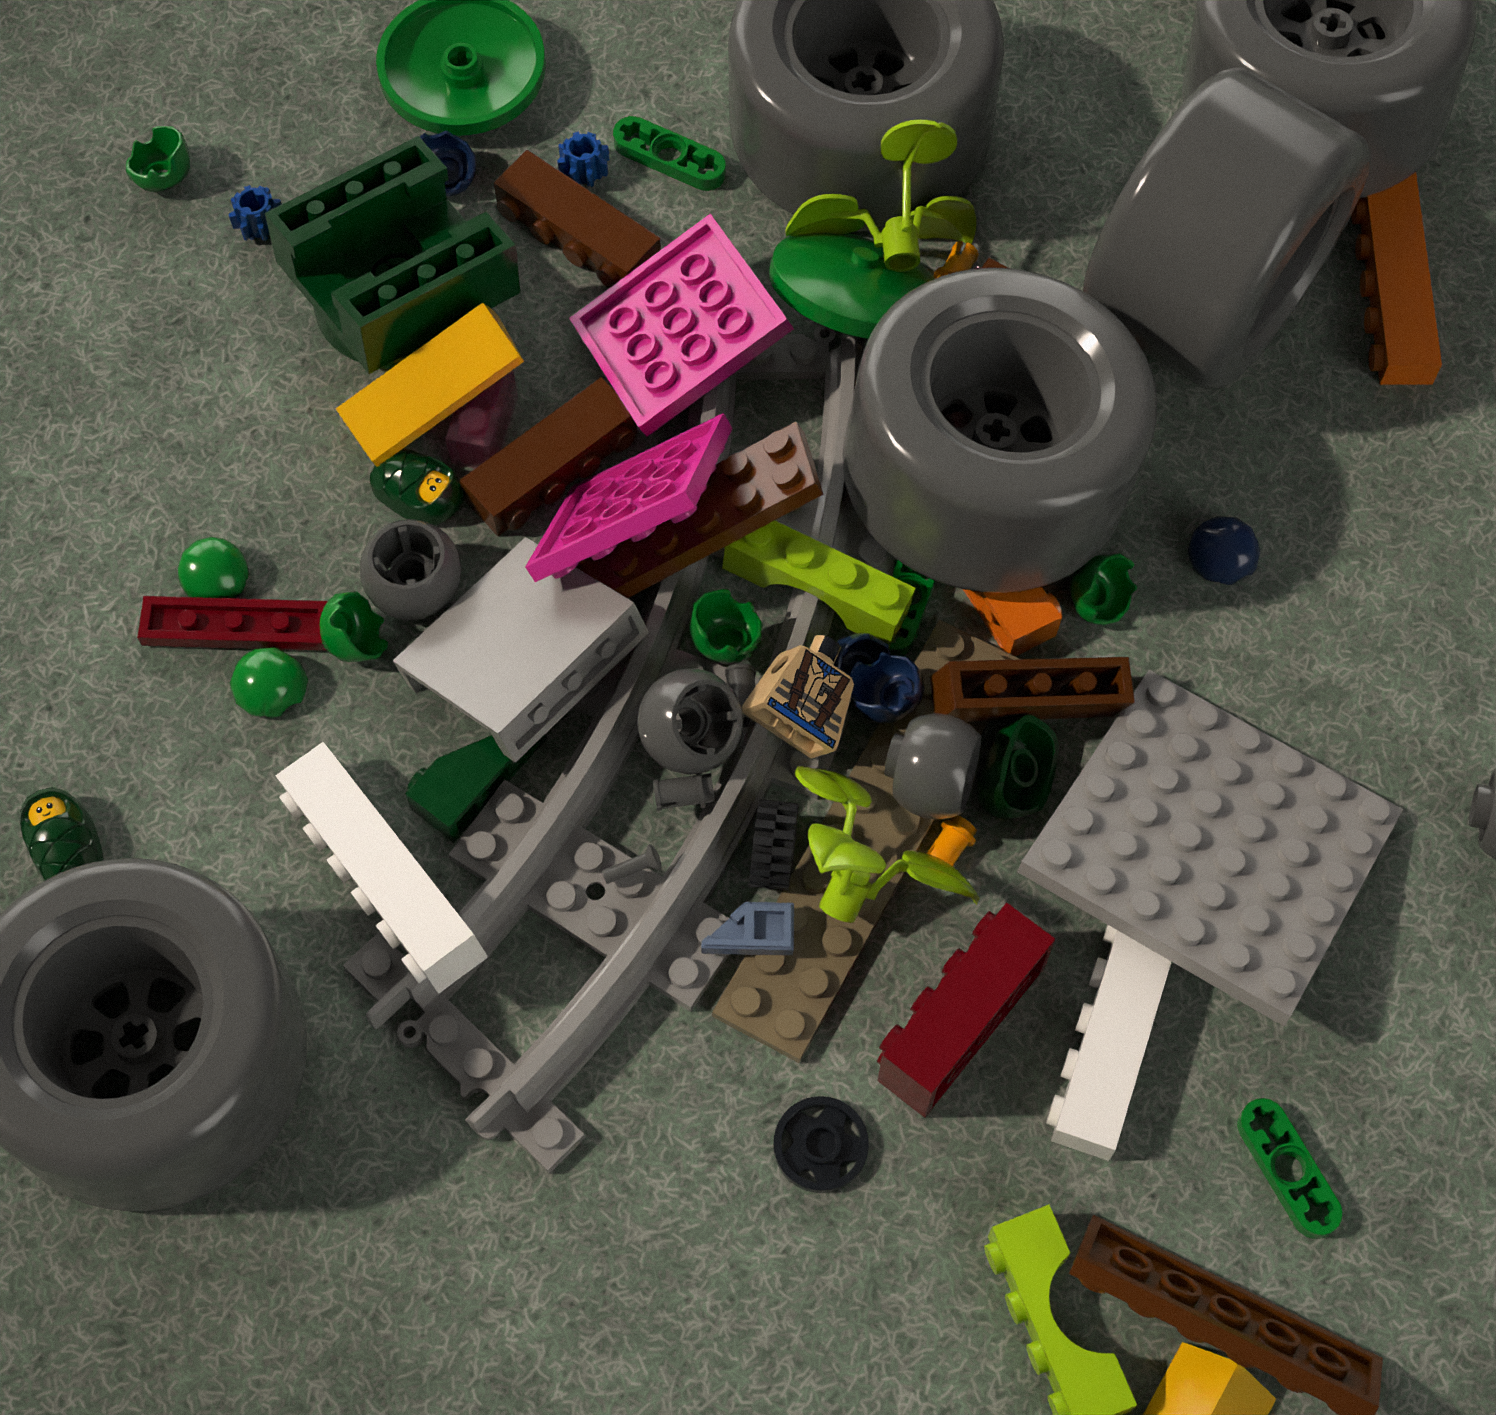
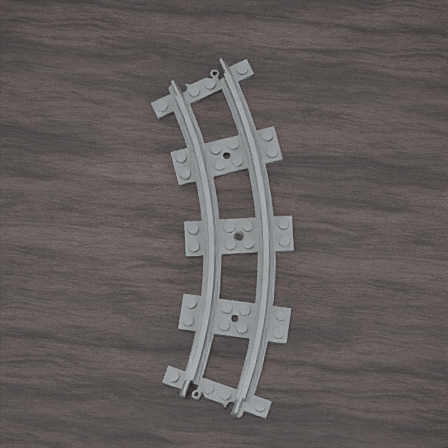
(546, 858)

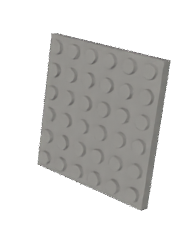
(1213, 845)

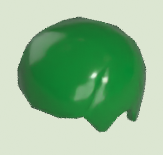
(163, 152)
(213, 569)
(1103, 588)
(351, 628)
(725, 628)
(268, 682)

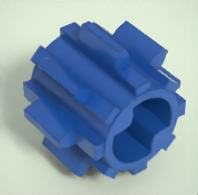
(583, 158)
(250, 212)

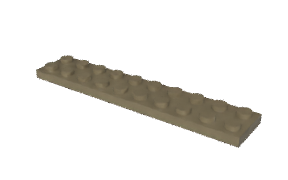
(788, 996)

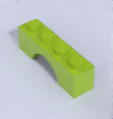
(858, 593)
(1028, 1255)

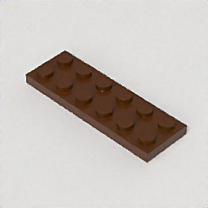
(739, 498)
(1228, 1318)

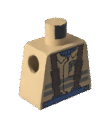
(803, 697)

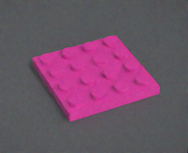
(680, 324)
(630, 499)

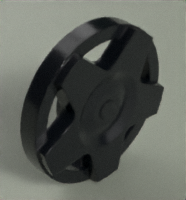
(821, 1144)

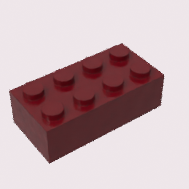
(964, 1009)

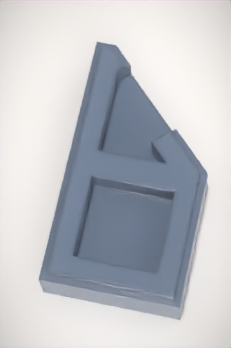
(754, 930)

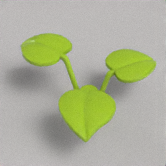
(941, 218)
(854, 862)

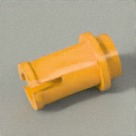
(958, 262)
(953, 839)

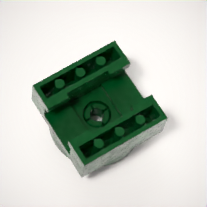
(390, 256)

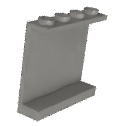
(522, 648)

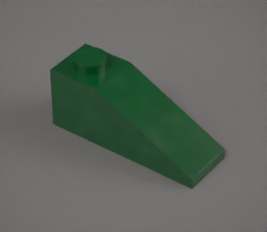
(461, 784)

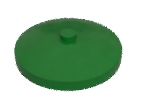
(461, 64)
(839, 280)

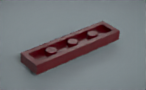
(231, 623)

